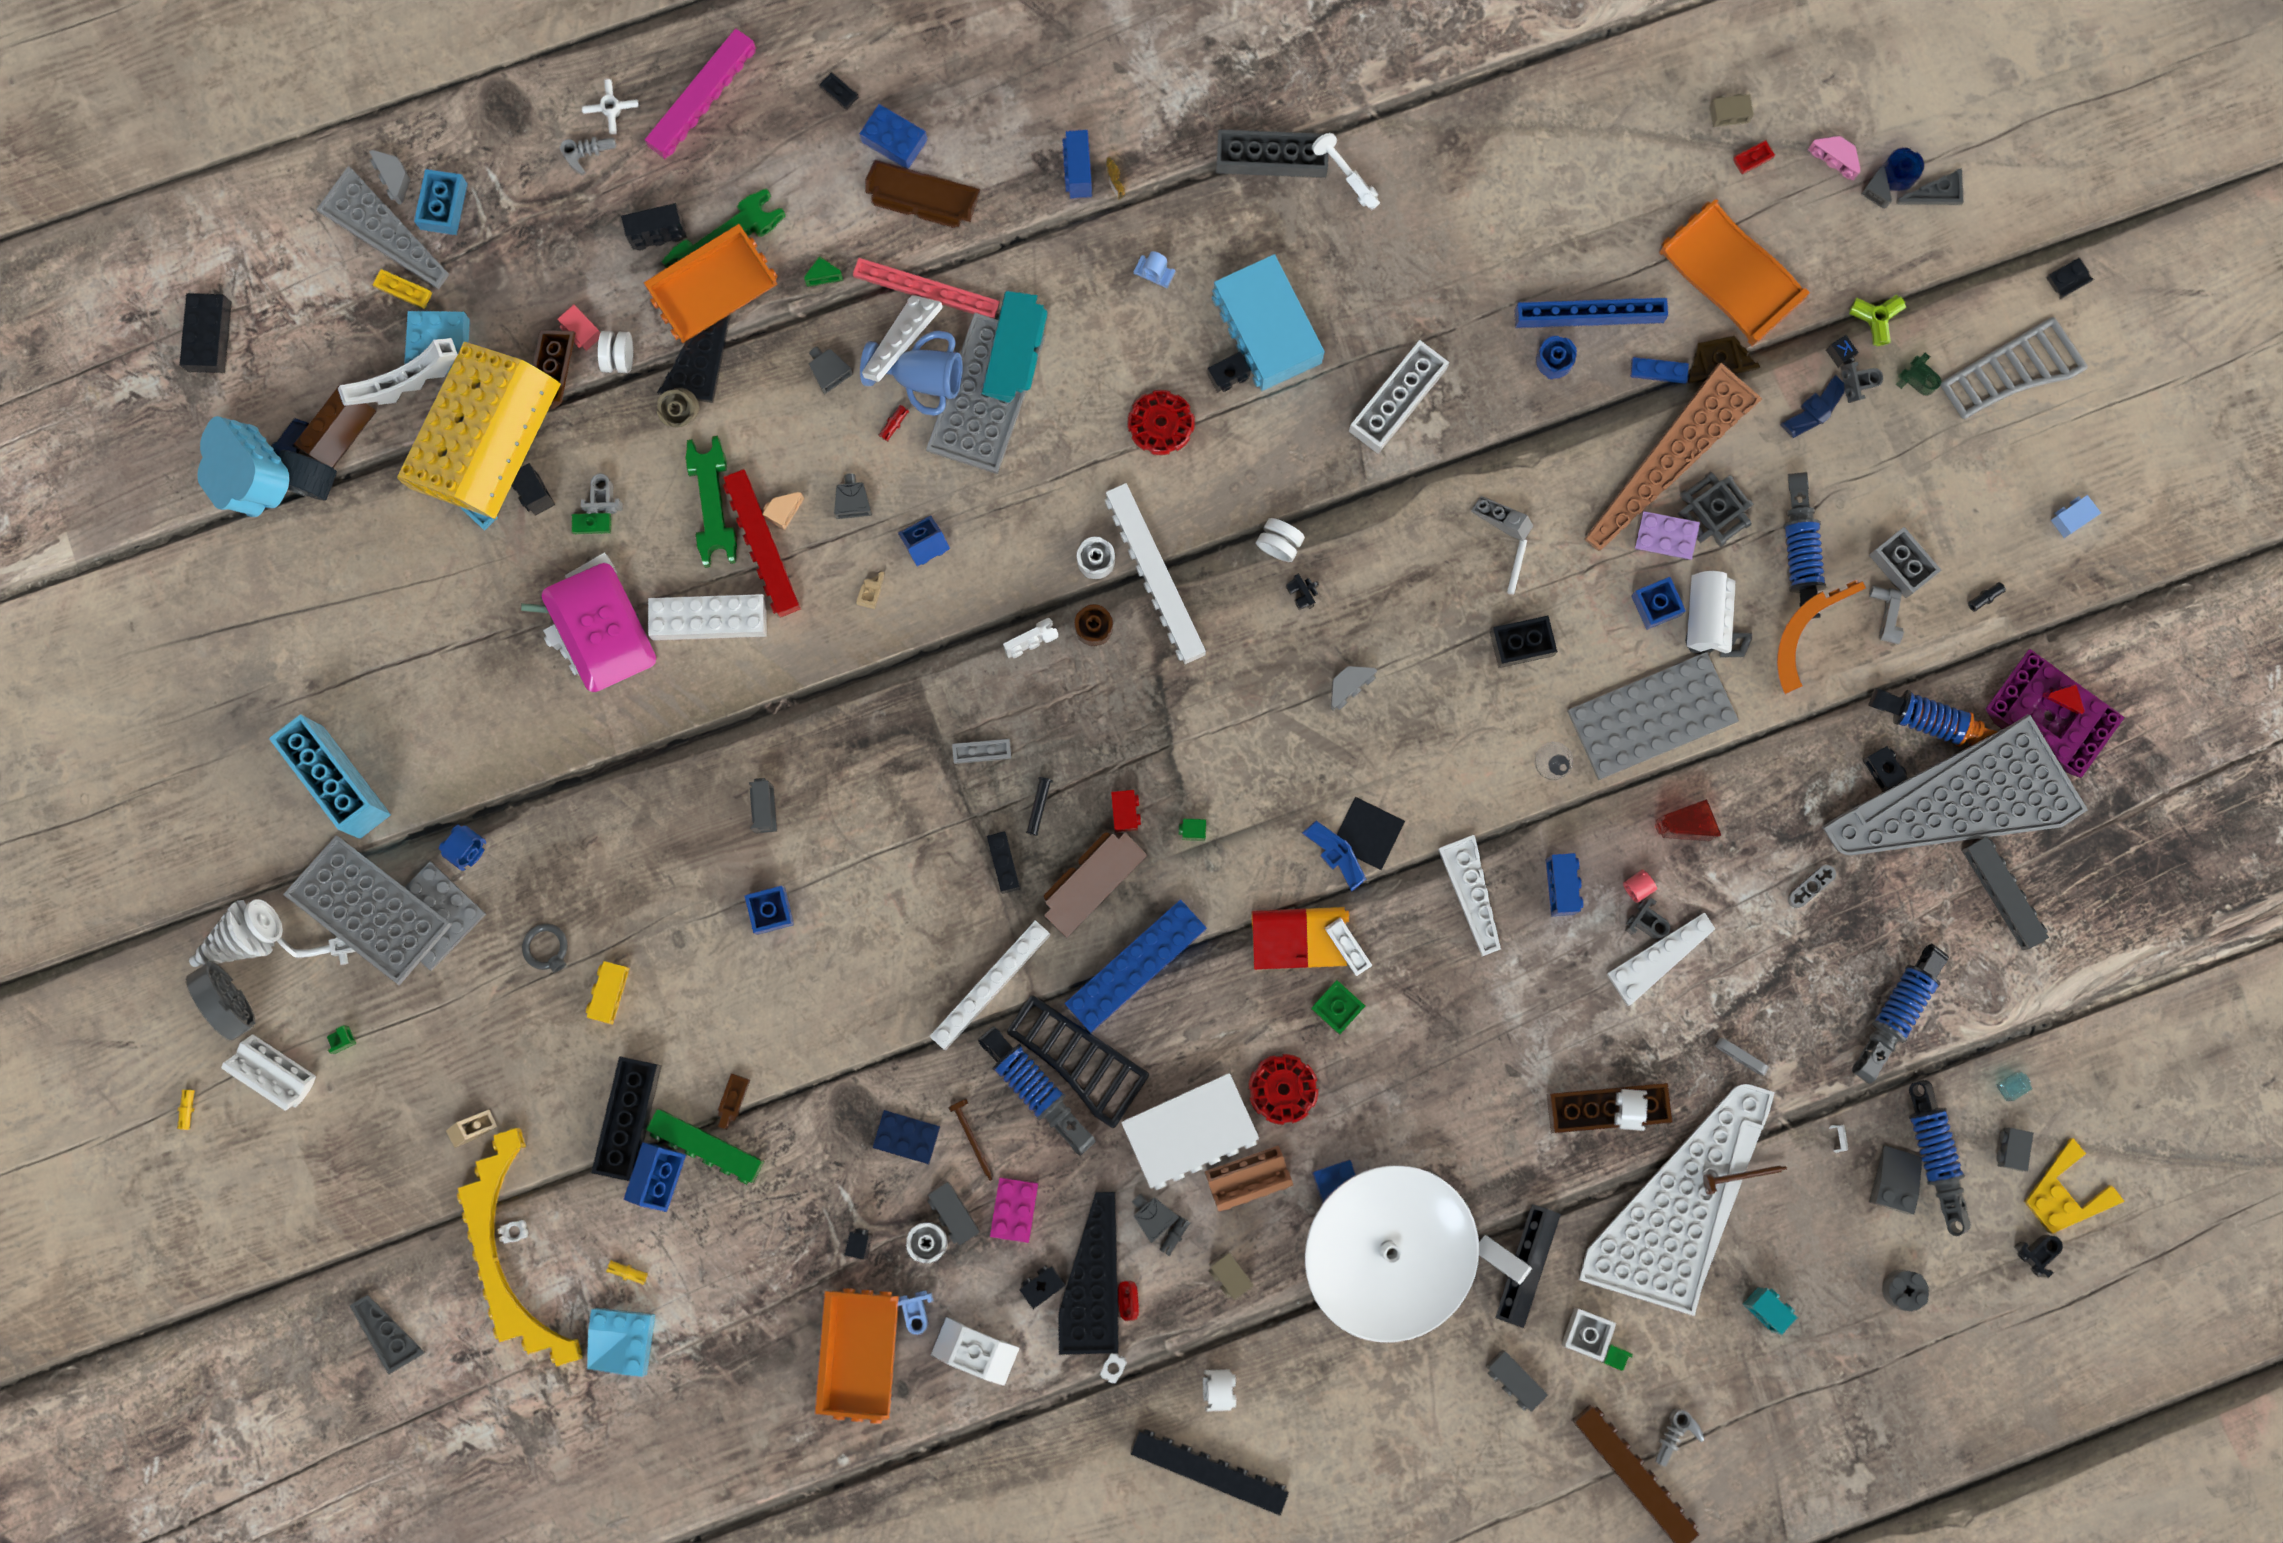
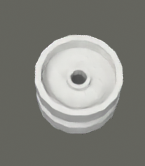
(615, 352)
(1280, 540)

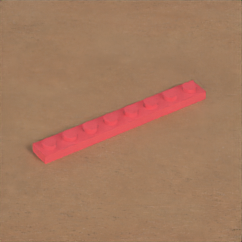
(925, 288)

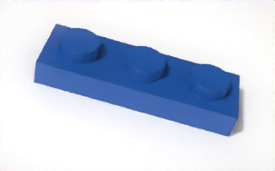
(1659, 370)

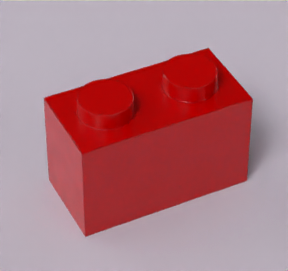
(1124, 811)

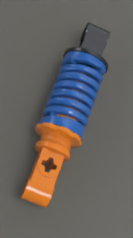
(1931, 717)

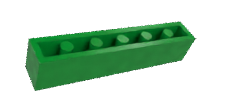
(704, 1145)

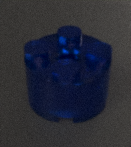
(1903, 169)

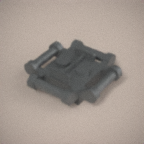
(1717, 507)

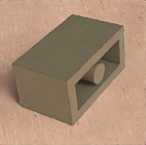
(1731, 110)

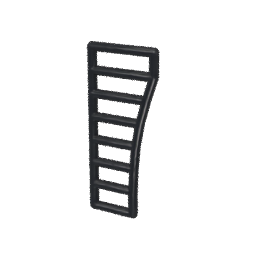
(1071, 1079)

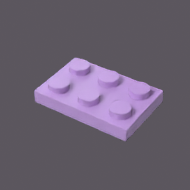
(1667, 535)

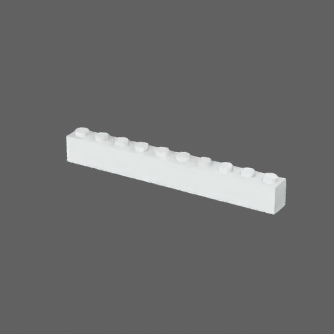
(1155, 574)

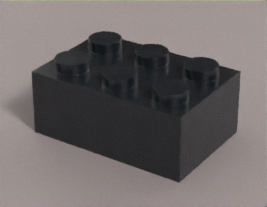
(654, 226)
(1523, 641)

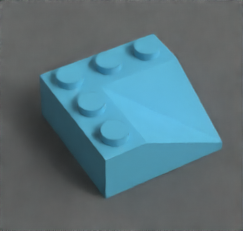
(434, 325)
(620, 1341)

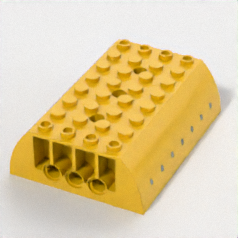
(490, 440)

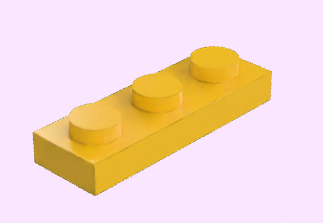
(402, 289)

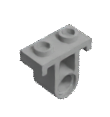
(601, 498)

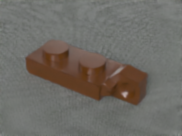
(732, 1099)

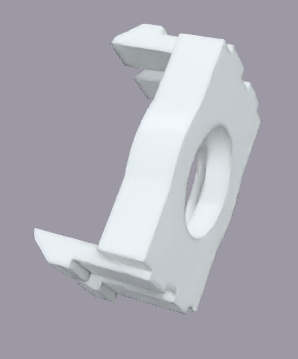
(1842, 1136)
(506, 1238)
(1112, 1378)

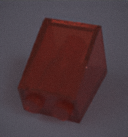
(1689, 823)

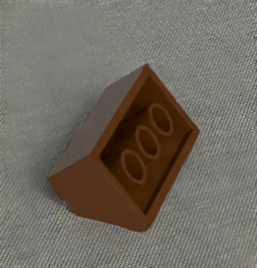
(554, 357)
(334, 429)

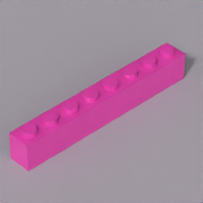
(700, 94)

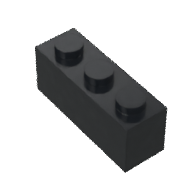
(1003, 862)

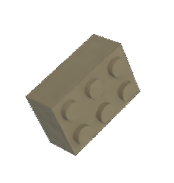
(1231, 1275)

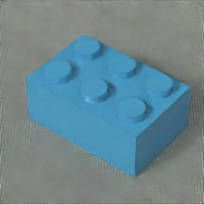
(440, 202)

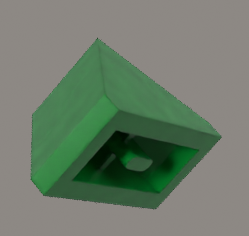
(822, 273)

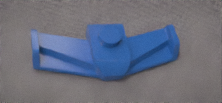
(1336, 853)

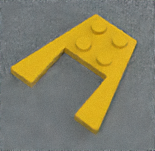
(2054, 1204)

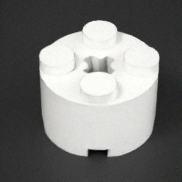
(1105, 553)
(1631, 1109)
(916, 1239)
(1218, 1390)

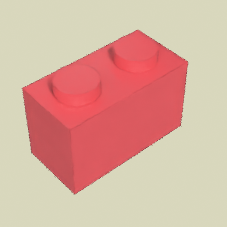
(585, 331)

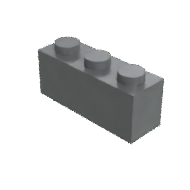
(953, 1214)
(1516, 1381)

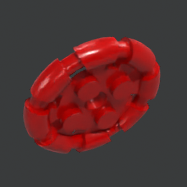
(1161, 433)
(1271, 1092)

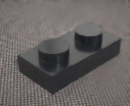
(839, 91)

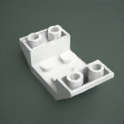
(974, 1352)

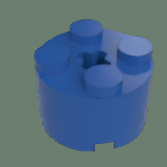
(1552, 348)
(462, 847)

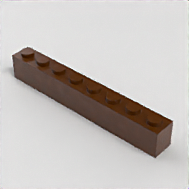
(1634, 1475)

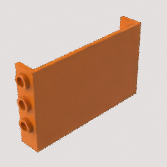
(710, 283)
(857, 1355)

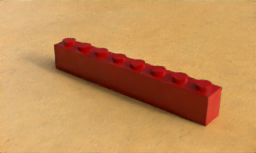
(762, 543)

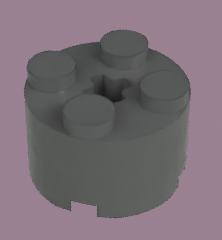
(1917, 1291)

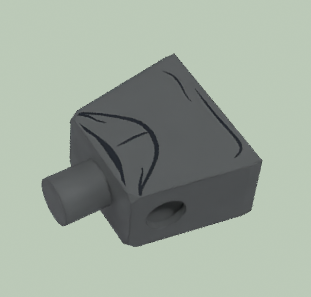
(851, 499)
(1153, 1217)

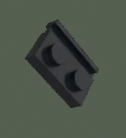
(2070, 278)

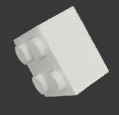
(1588, 1334)

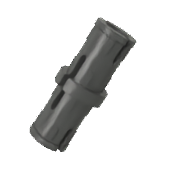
(1175, 1236)

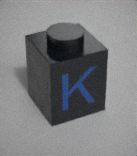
(1842, 351)

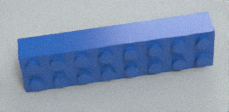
(1135, 966)

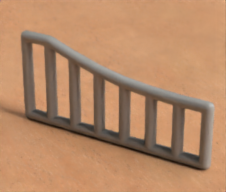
(2028, 382)

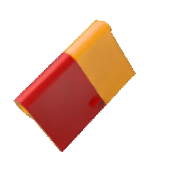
(1295, 938)

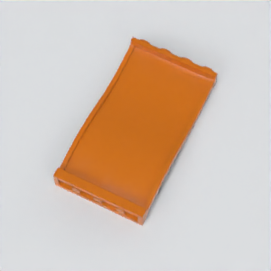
(1733, 272)

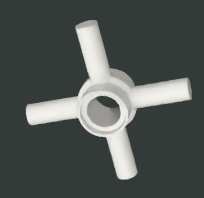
(608, 100)

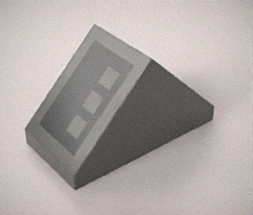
(1878, 189)

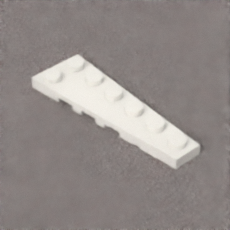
(906, 328)
(1467, 878)
(1647, 967)

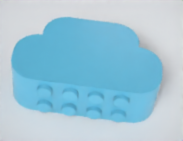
(240, 468)

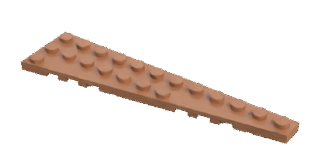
(1700, 424)

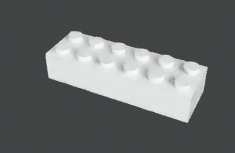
(1398, 396)
(707, 617)

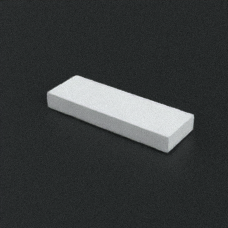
(1348, 946)
(1503, 1259)

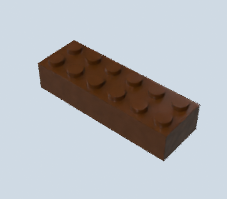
(1598, 1107)

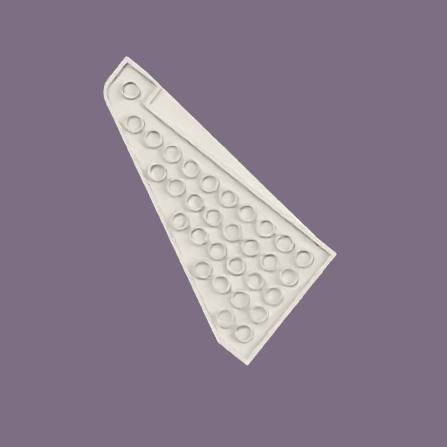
(1671, 1228)

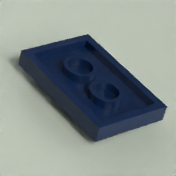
(906, 1137)

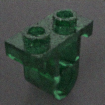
(1918, 375)

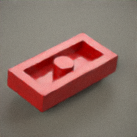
(1753, 157)

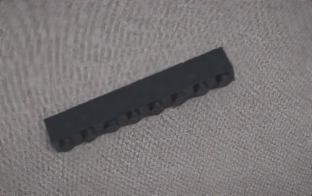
(1210, 1472)

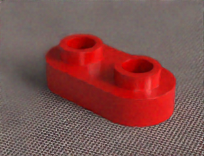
(1128, 1300)

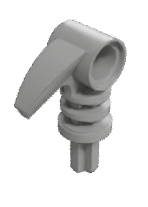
(582, 149)
(1674, 1433)

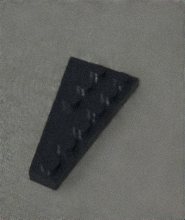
(699, 363)

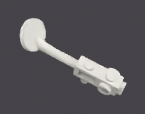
(1367, 195)
(336, 947)

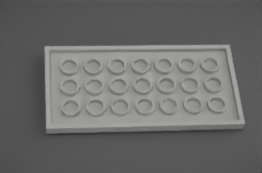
(973, 425)
(1652, 716)
(367, 910)

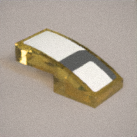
(1113, 175)

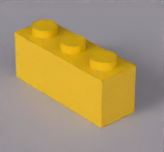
(607, 992)

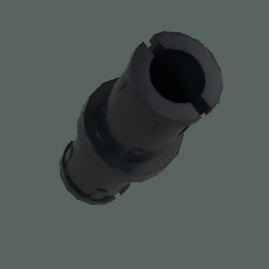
(1986, 596)

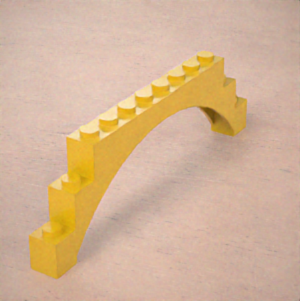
(505, 1309)

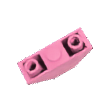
(1837, 154)

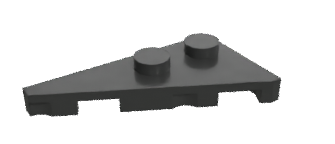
(1945, 191)

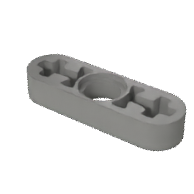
(1818, 873)
(1742, 1056)

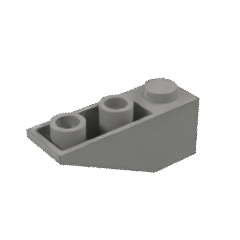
(1504, 518)

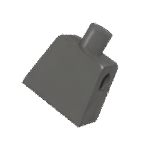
(828, 369)

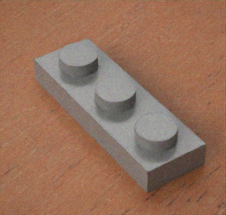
(981, 751)

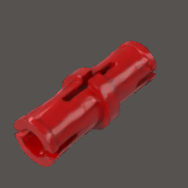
(893, 423)

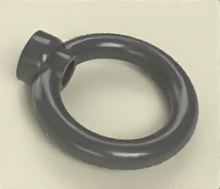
(556, 962)

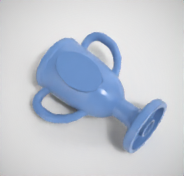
(923, 371)

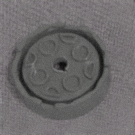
(220, 1001)

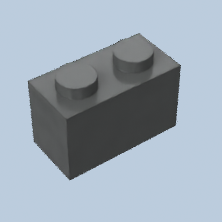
(2015, 1149)

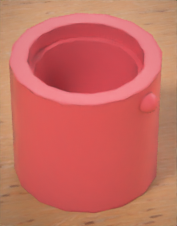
(1640, 886)

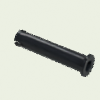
(1038, 806)

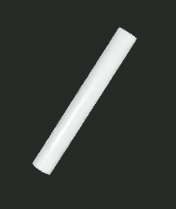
(1516, 567)

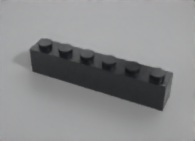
(1533, 1251)

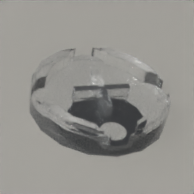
(1553, 761)

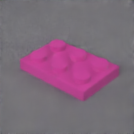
(1014, 1210)

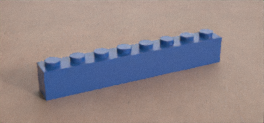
(1591, 312)

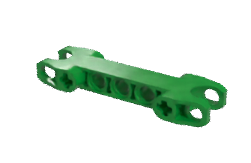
(750, 218)
(706, 469)

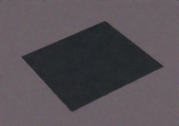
(1370, 832)

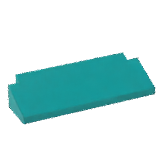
(1012, 351)

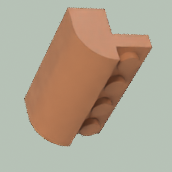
(1248, 1178)

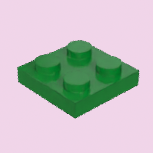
(1338, 1007)

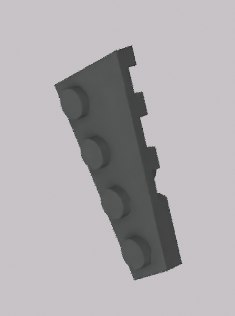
(385, 1335)

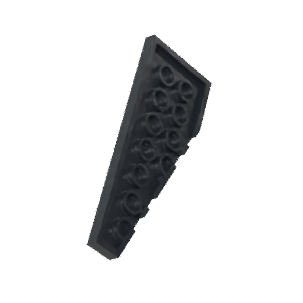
(1090, 1300)

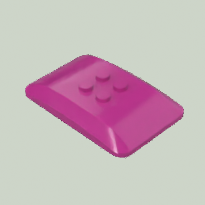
(599, 627)

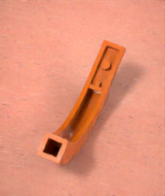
(1787, 647)

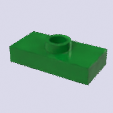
(591, 523)

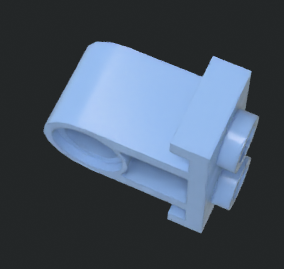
(1155, 269)
(915, 1308)

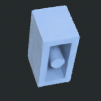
(2075, 516)

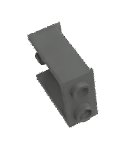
(763, 806)

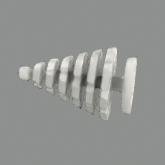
(240, 934)

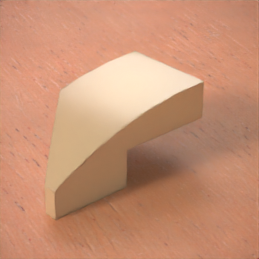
(870, 591)

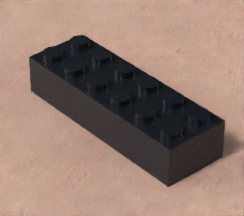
(626, 1118)

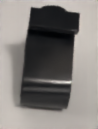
(2038, 1255)

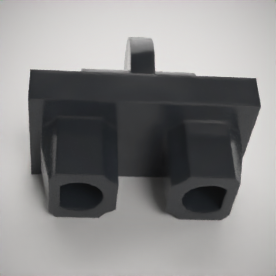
(1306, 599)

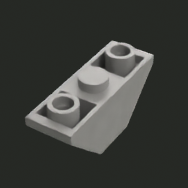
(392, 174)
(1349, 684)

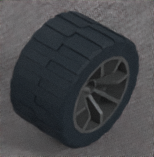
(308, 475)

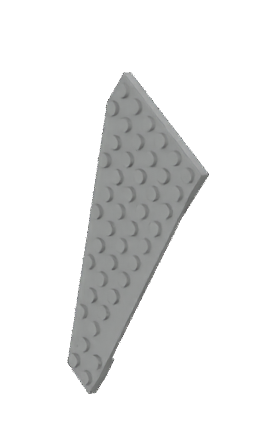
(1984, 791)

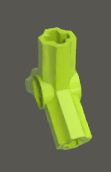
(1886, 311)

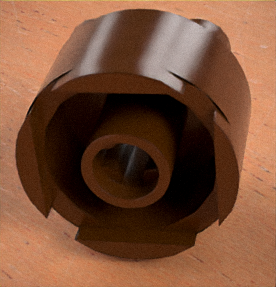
(1085, 618)

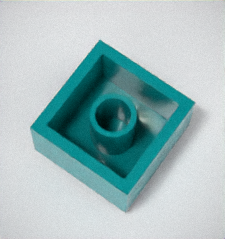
(1770, 1310)

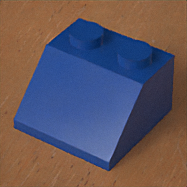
(924, 541)

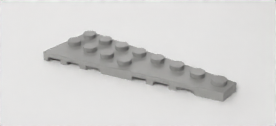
(368, 218)

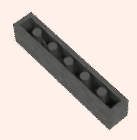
(2005, 893)

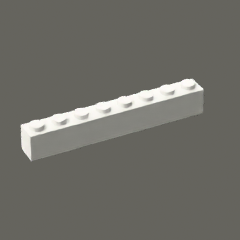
(990, 985)

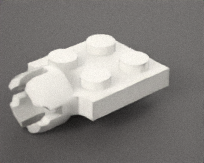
(1031, 639)

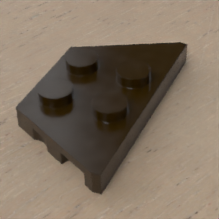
(1724, 351)

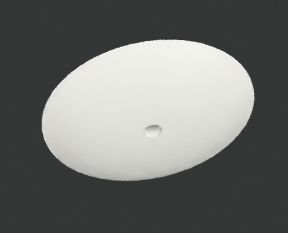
(1399, 1292)

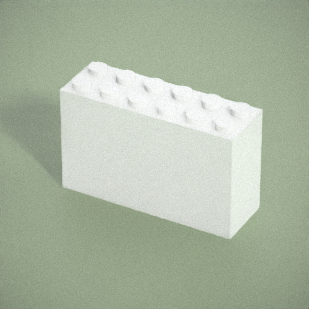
(1190, 1131)

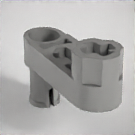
(1888, 630)

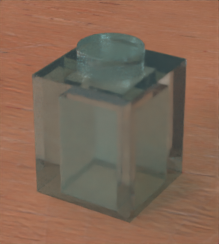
(2014, 1086)

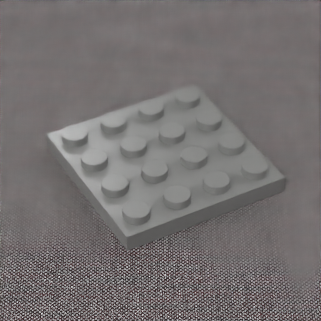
(449, 902)

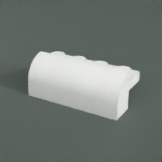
(1711, 611)
(270, 1073)

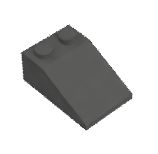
(1897, 1181)

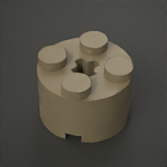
(668, 402)

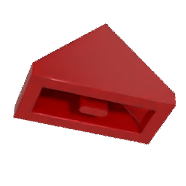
(2066, 697)

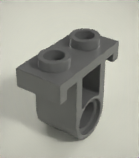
(1857, 381)
(1647, 919)

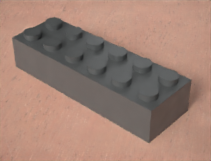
(1269, 154)

